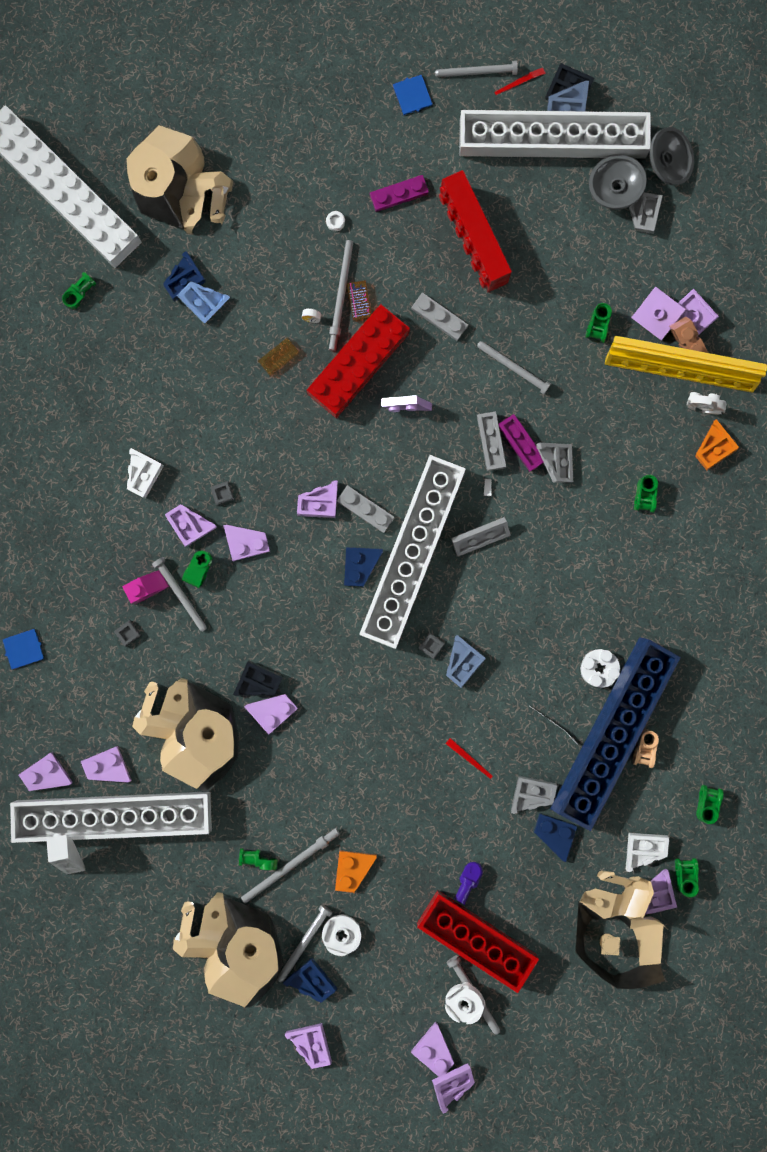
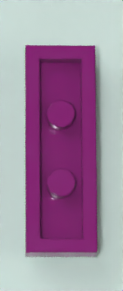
(399, 193)
(521, 442)

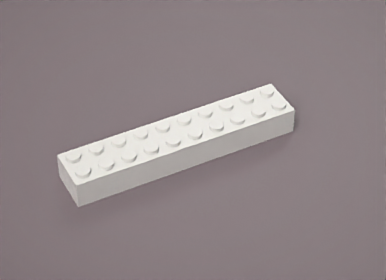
(554, 134)
(65, 190)
(412, 552)
(111, 816)

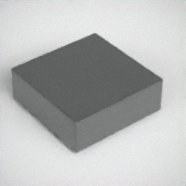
(222, 493)
(127, 633)
(431, 646)

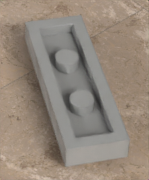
(439, 316)
(491, 441)
(365, 509)
(480, 536)

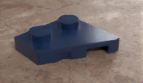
(181, 276)
(359, 565)
(555, 834)
(311, 981)

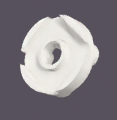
(708, 404)
(590, 663)
(332, 941)
(463, 1013)

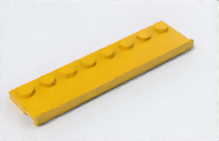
(685, 364)

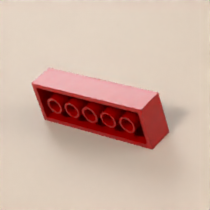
(474, 231)
(358, 361)
(477, 941)

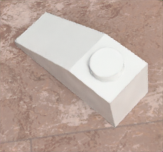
(64, 854)

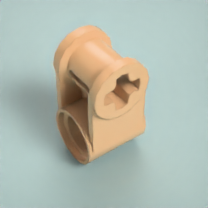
(646, 750)

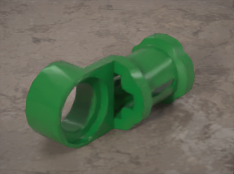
(78, 290)
(253, 858)

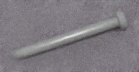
(477, 70)
(514, 367)
(179, 593)
(324, 911)
(454, 962)

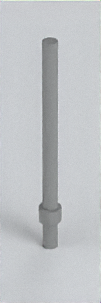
(335, 330)
(321, 843)

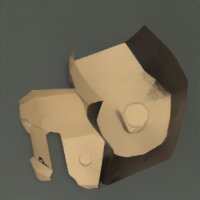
(170, 179)
(197, 733)
(629, 908)
(238, 947)

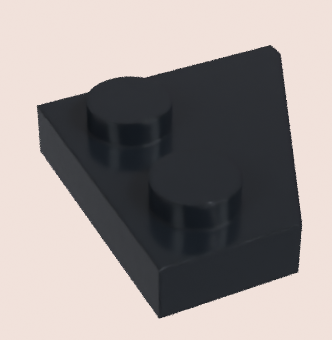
(567, 77)
(257, 681)

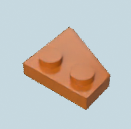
(715, 446)
(352, 869)

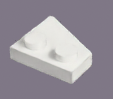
(142, 473)
(645, 849)

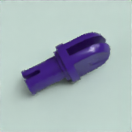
(469, 880)

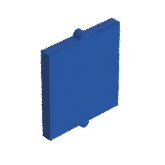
(412, 94)
(23, 649)

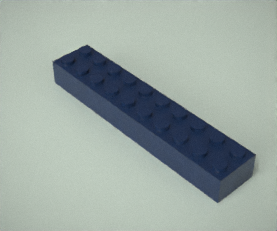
(615, 733)

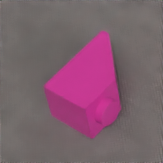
(145, 587)

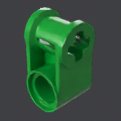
(598, 325)
(646, 495)
(196, 572)
(708, 802)
(686, 875)

